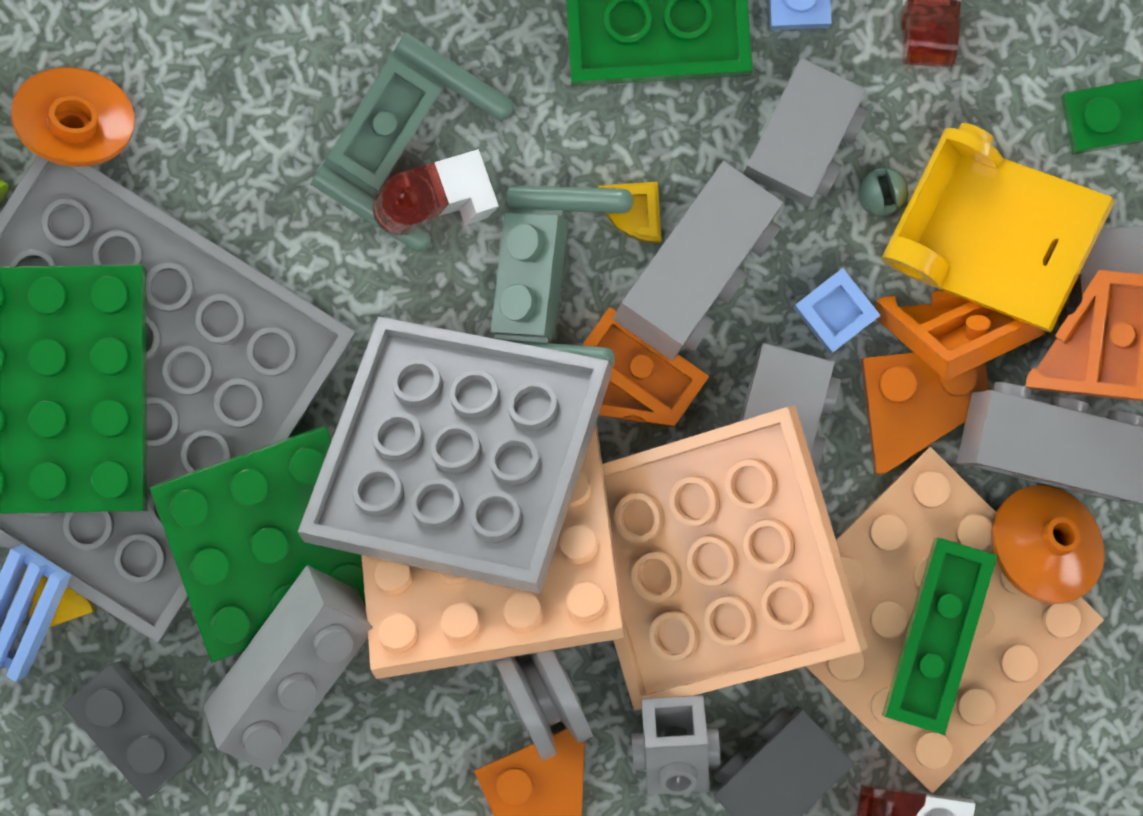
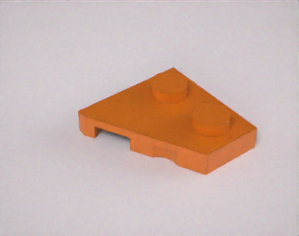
(953, 332)
(1098, 344)
(912, 405)

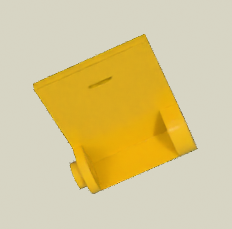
(990, 226)

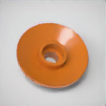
(72, 117)
(1033, 557)

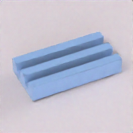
(10, 577)

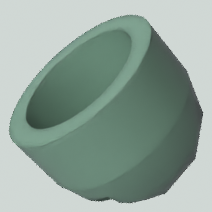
(872, 194)

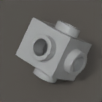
(675, 745)

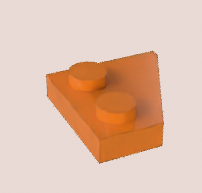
(644, 381)
(532, 787)

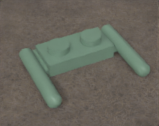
(388, 122)
(534, 261)

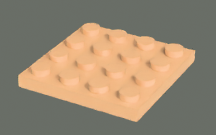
(726, 561)
(448, 620)
(1013, 643)

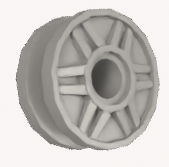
(542, 698)

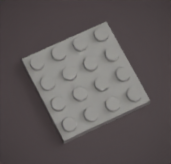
(457, 454)

